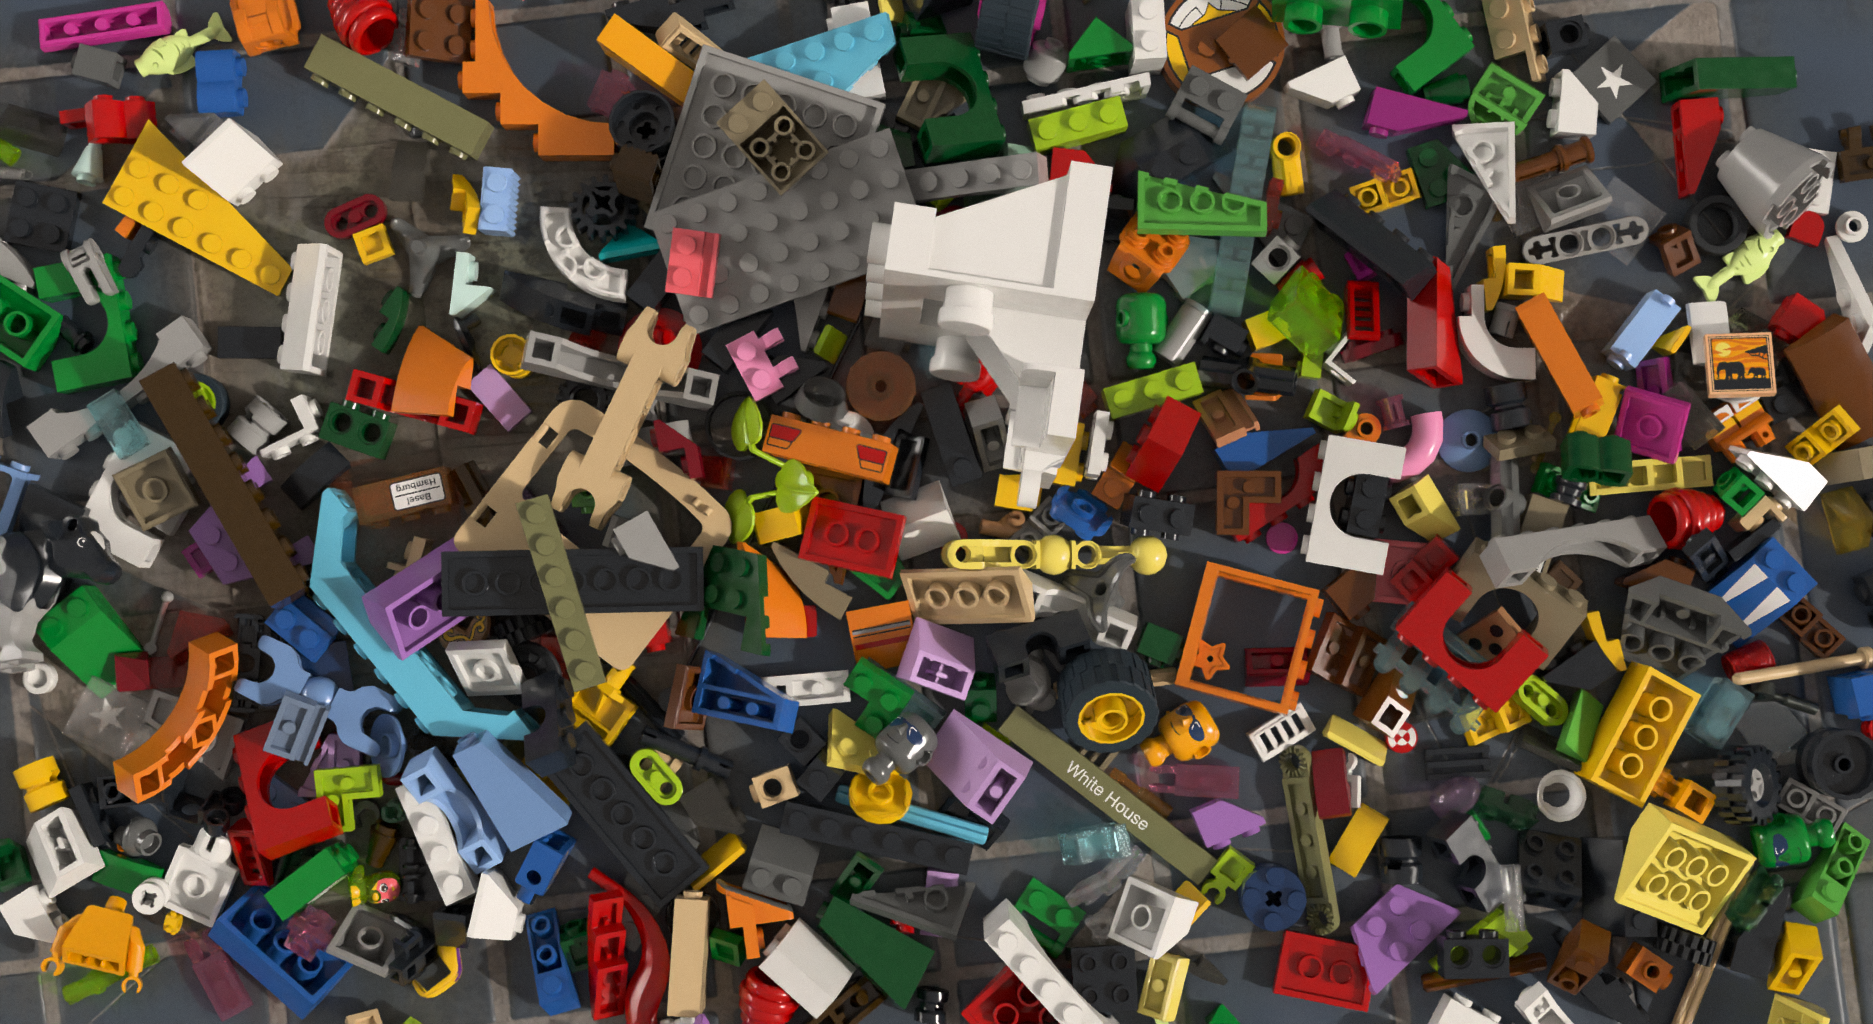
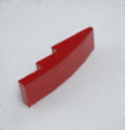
(606, 954)

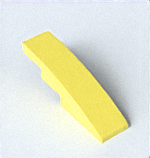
(1659, 475)

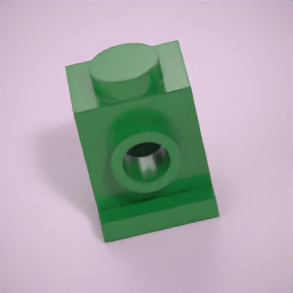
(1732, 485)

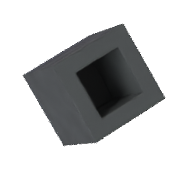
(98, 66)

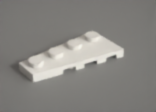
(1128, 88)

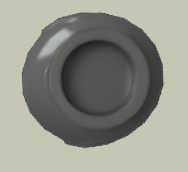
(138, 837)

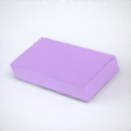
(500, 398)

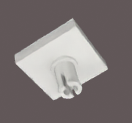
(486, 667)

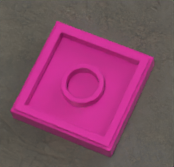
(1652, 423)

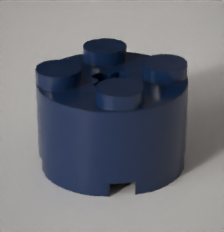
(1289, 897)

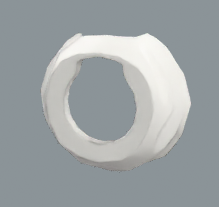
(1576, 799)

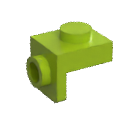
(1331, 412)

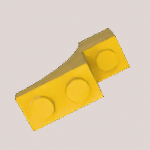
(1067, 475)

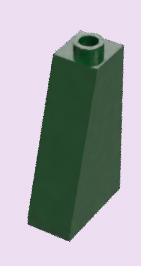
(1728, 78)
(877, 950)

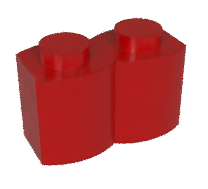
(117, 120)

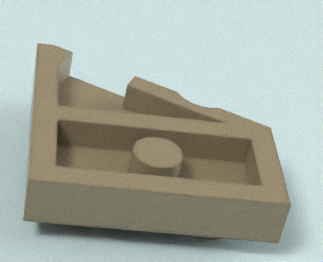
(928, 100)

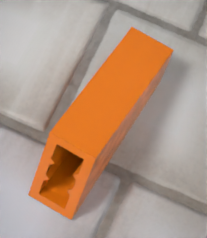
(1559, 356)

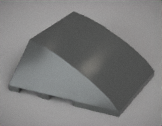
(1676, 627)

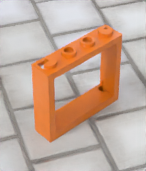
(1304, 640)

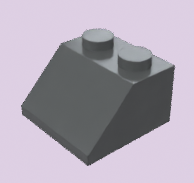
(782, 866)

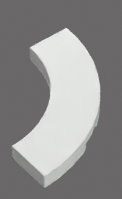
(574, 262)

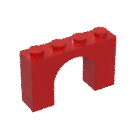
(1490, 681)
(276, 829)

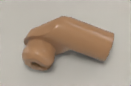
(1005, 527)

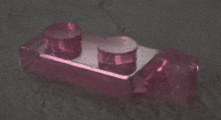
(1358, 155)

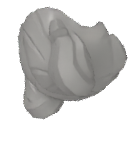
(1034, 689)

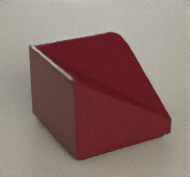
(132, 671)

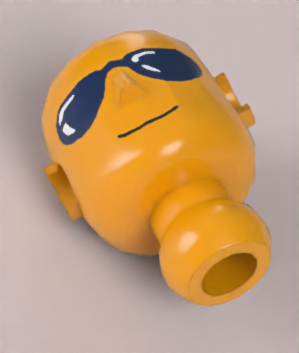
(1184, 733)

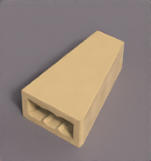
(689, 955)

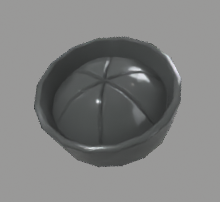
(822, 400)

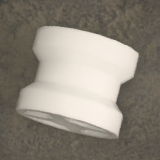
(157, 890)

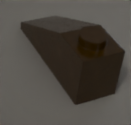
(851, 1004)

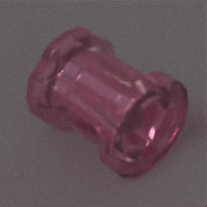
(1392, 412)

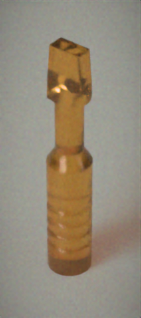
(1142, 793)

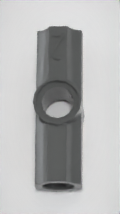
(1504, 497)

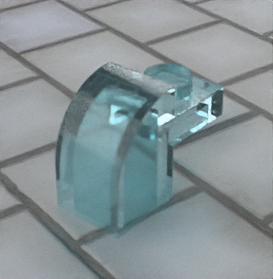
(1094, 843)

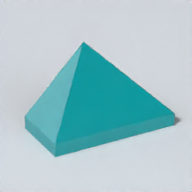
(629, 246)

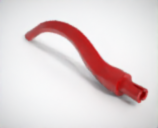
(652, 975)

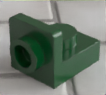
(911, 27)
(575, 943)

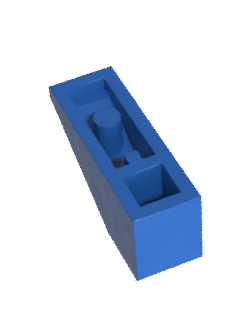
(1258, 448)

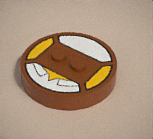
(1190, 41)

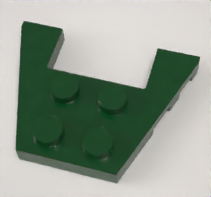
(733, 584)

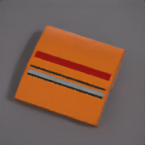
(881, 632)

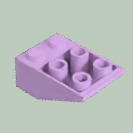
(977, 766)

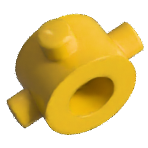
(173, 922)

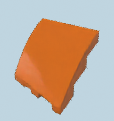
(431, 376)
(783, 602)

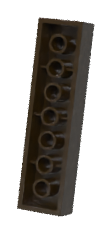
(226, 485)

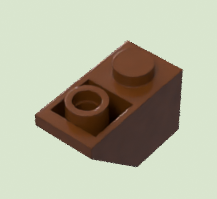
(1580, 957)

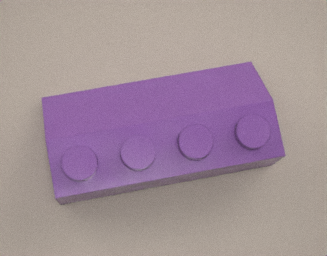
(409, 605)

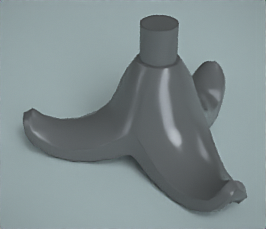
(426, 252)
(1100, 588)

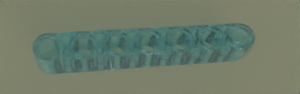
(1247, 181)

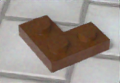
(1235, 493)

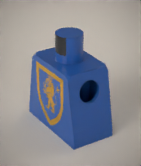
(543, 865)

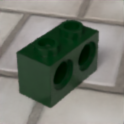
(357, 434)

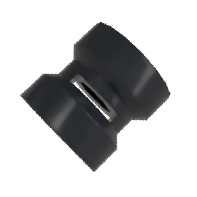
(931, 1005)

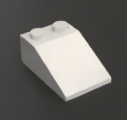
(233, 162)

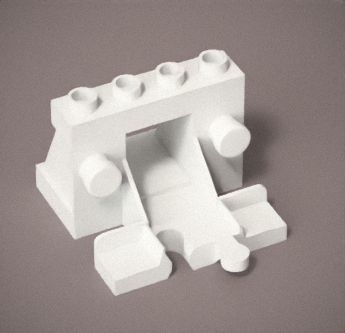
(1003, 288)

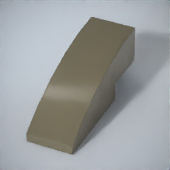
(812, 581)

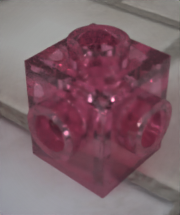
(309, 932)

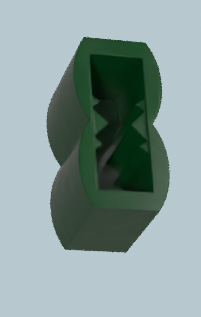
(1596, 459)

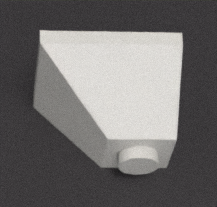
(496, 908)

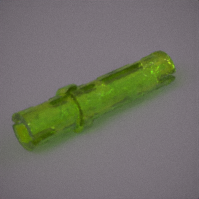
(98, 981)

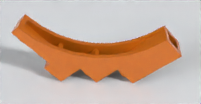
(491, 78)

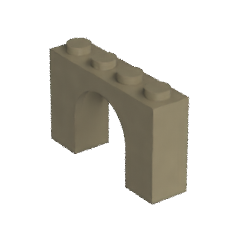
(1558, 608)

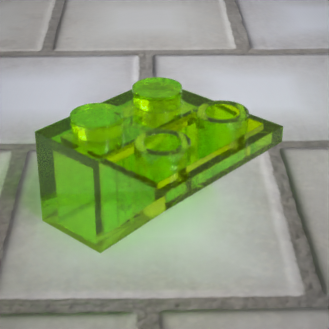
(1307, 313)

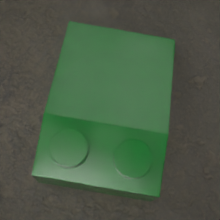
(87, 634)

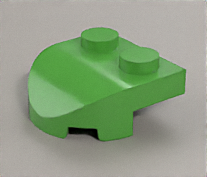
(1503, 98)

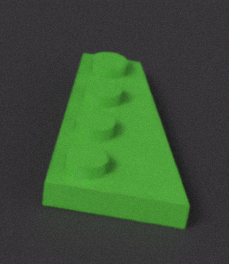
(1186, 210)

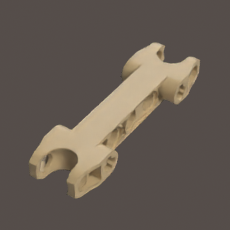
(601, 465)

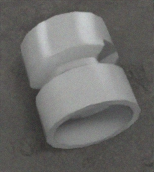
(257, 425)

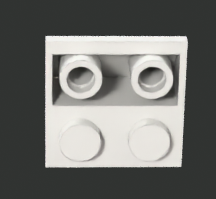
(62, 850)

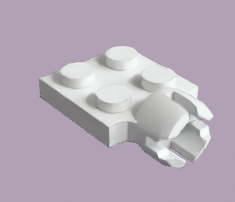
(202, 878)

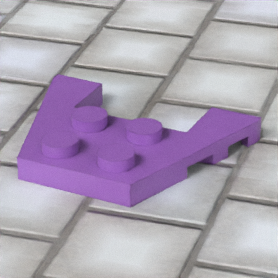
(219, 548)

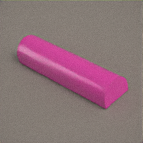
(104, 26)

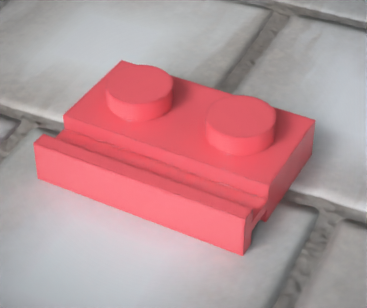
(693, 262)

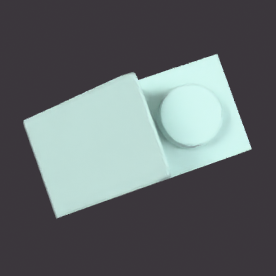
(464, 295)

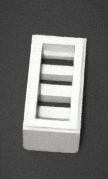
(1257, 743)

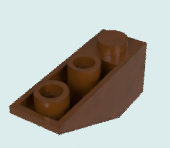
(1385, 703)

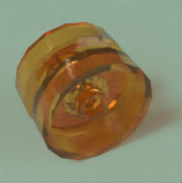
(894, 373)

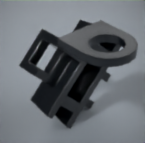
(413, 951)

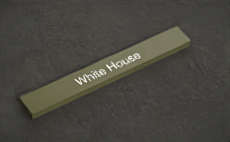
(1107, 794)

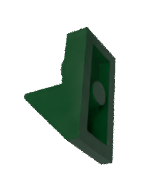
(856, 877)

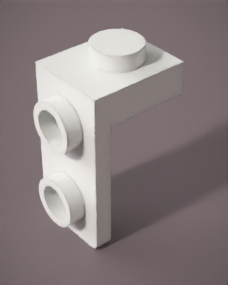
(309, 415)

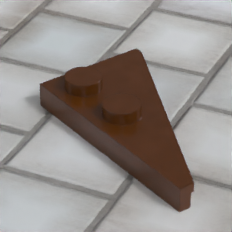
(838, 488)

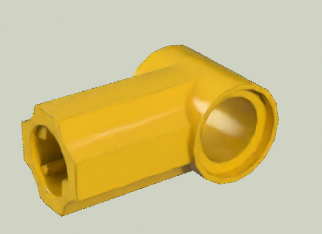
(1288, 167)

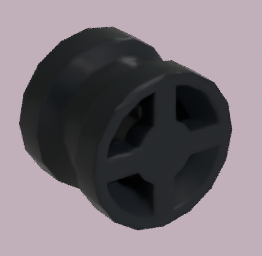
(1568, 492)

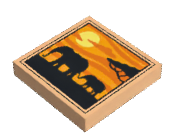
(1739, 365)

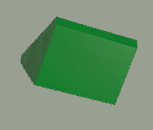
(1099, 49)

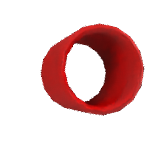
(1748, 658)

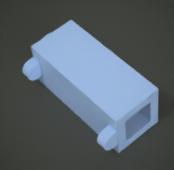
(1640, 330)

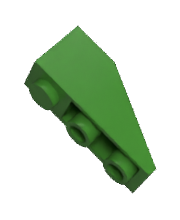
(1830, 876)

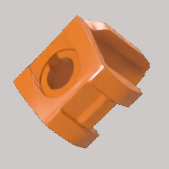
(266, 24)
(1150, 252)

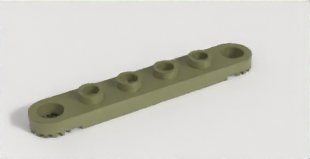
(1309, 840)

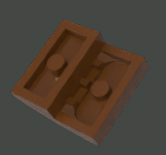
(1344, 654)

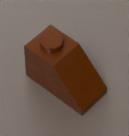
(1671, 568)
(1351, 593)

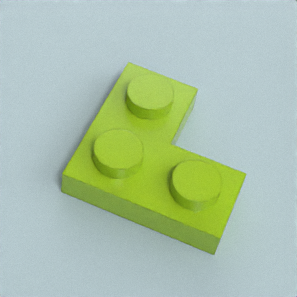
(348, 783)

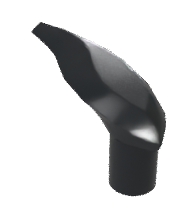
(467, 342)

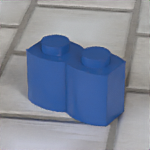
(220, 82)

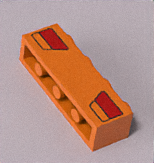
(831, 449)

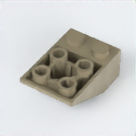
(772, 137)

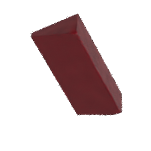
(1270, 666)

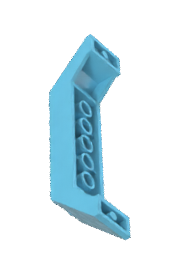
(417, 679)

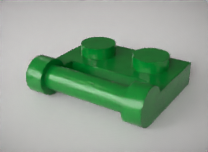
(1052, 910)

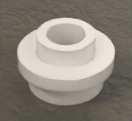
(1843, 230)

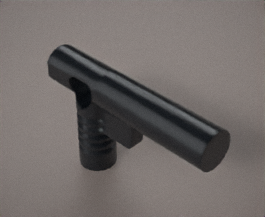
(291, 859)

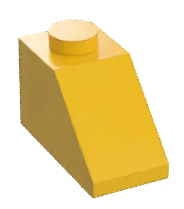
(1796, 958)

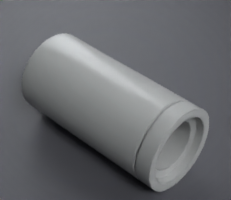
(1182, 332)

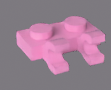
(754, 365)

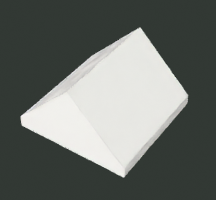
(927, 522)

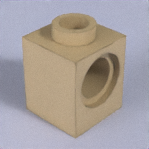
(788, 782)

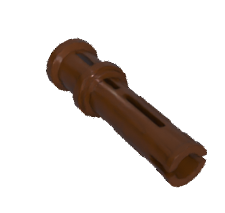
(1558, 159)

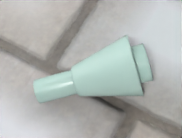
(89, 166)

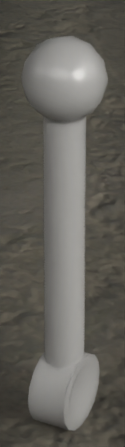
(152, 647)

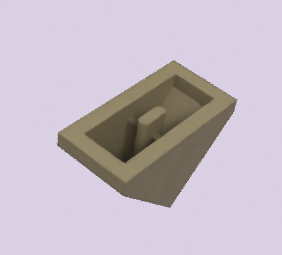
(1846, 465)

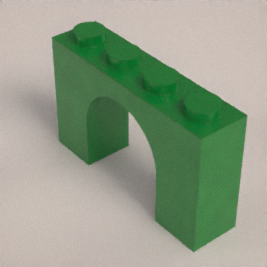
(1442, 47)
(117, 356)

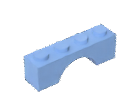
(435, 781)

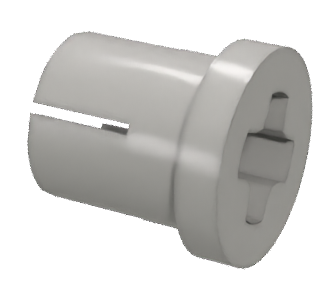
(1504, 320)

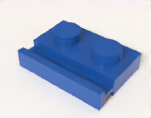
(304, 627)

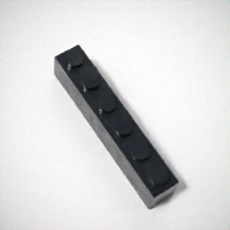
(887, 840)

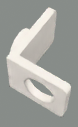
(1332, 368)

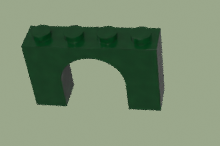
(956, 62)

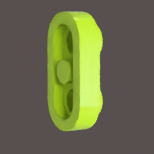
(1537, 698)
(656, 775)

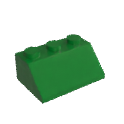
(26, 326)

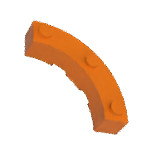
(189, 726)

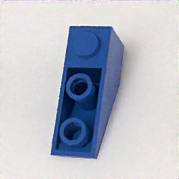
(553, 977)

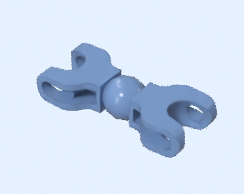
(347, 707)

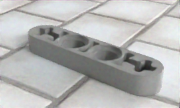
(1584, 237)

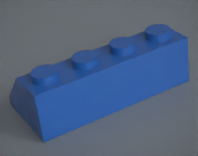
(256, 940)

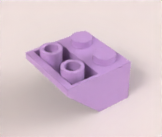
(938, 659)

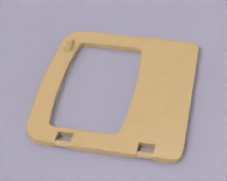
(616, 635)

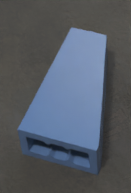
(509, 792)

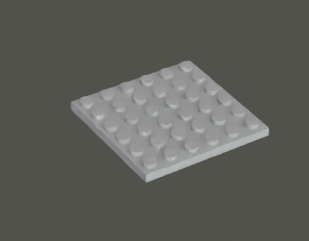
(707, 159)

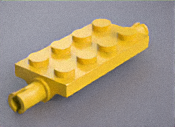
(604, 709)

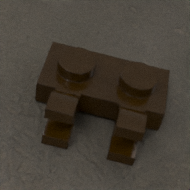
(1855, 161)

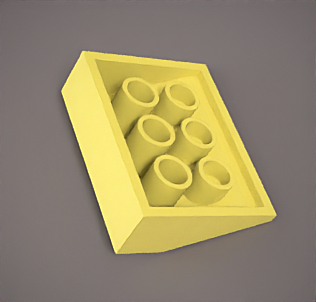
(1679, 869)

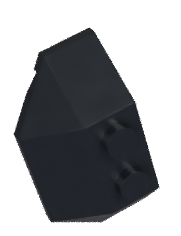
(1163, 151)

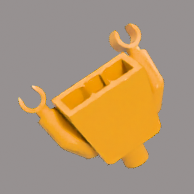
(100, 941)

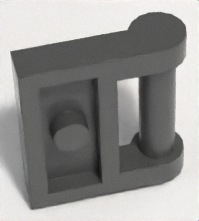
(1211, 96)

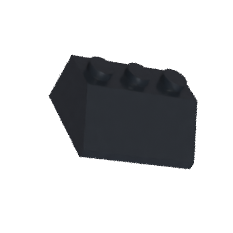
(1600, 875)

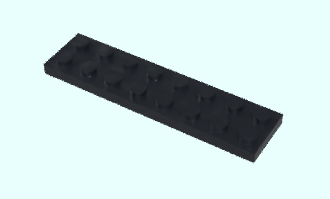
(607, 583)

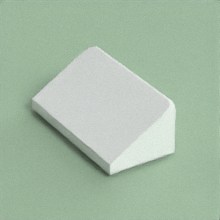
(1705, 319)

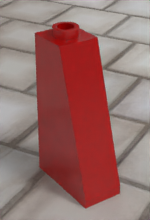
(1433, 334)

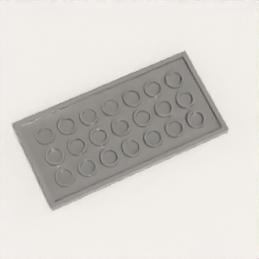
(790, 242)

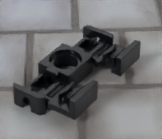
(248, 636)

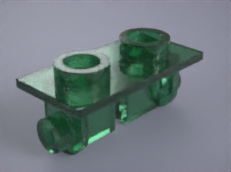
(1517, 814)
(1745, 910)

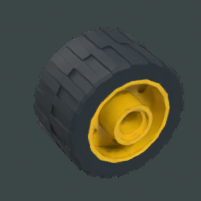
(1107, 700)

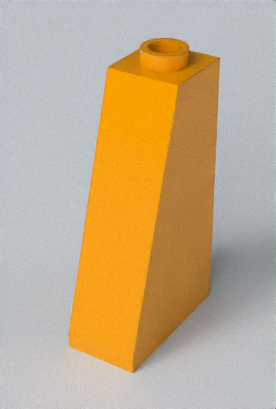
(645, 59)

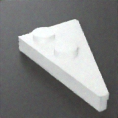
(1492, 156)
(1850, 291)

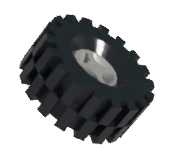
(1746, 785)

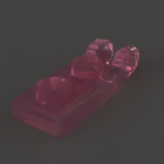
(1199, 780)
(218, 978)

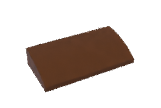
(1836, 372)

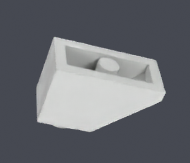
(1326, 85)

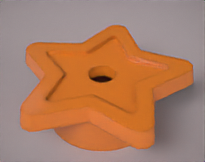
(1218, 663)

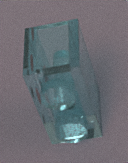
(1718, 712)

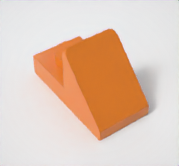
(1113, 482)

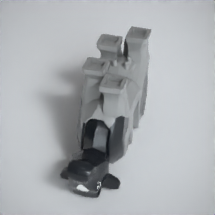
(33, 576)

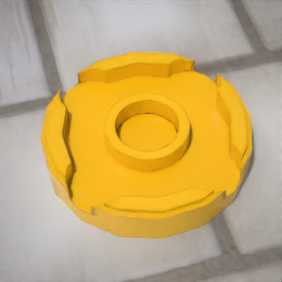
(880, 802)

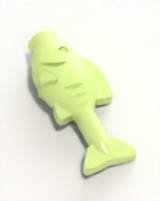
(175, 52)
(1747, 260)

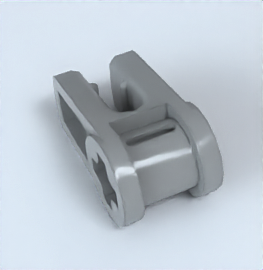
(80, 262)

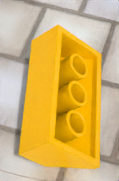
(1638, 733)

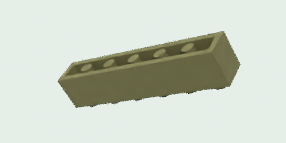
(399, 98)
(561, 592)

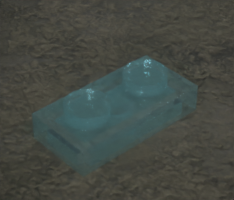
(118, 424)

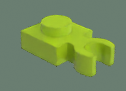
(1228, 871)

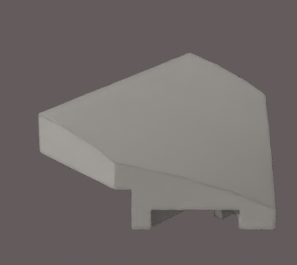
(1194, 268)

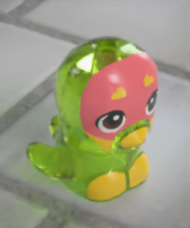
(376, 888)

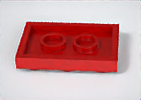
(852, 537)
(1321, 971)

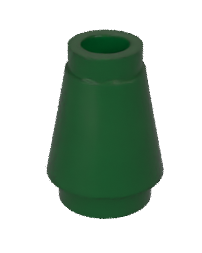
(1448, 90)

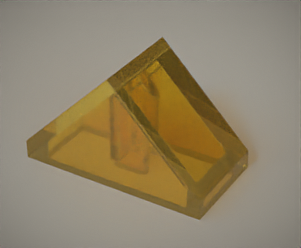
(1847, 519)

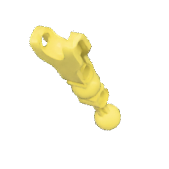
(1052, 554)

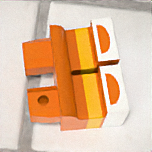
(1740, 422)

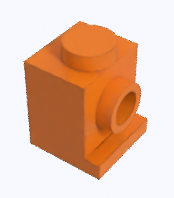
(1636, 963)

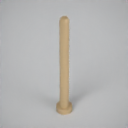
(1862, 657)

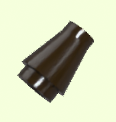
(381, 842)

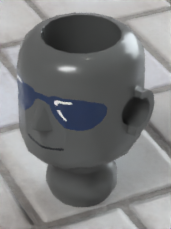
(901, 747)

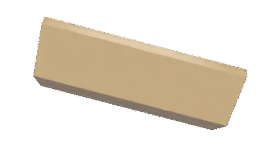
(970, 595)

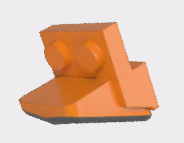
(748, 909)

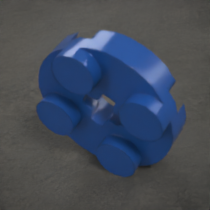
(1080, 512)

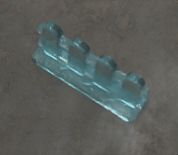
(1415, 677)

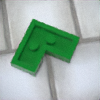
(884, 692)

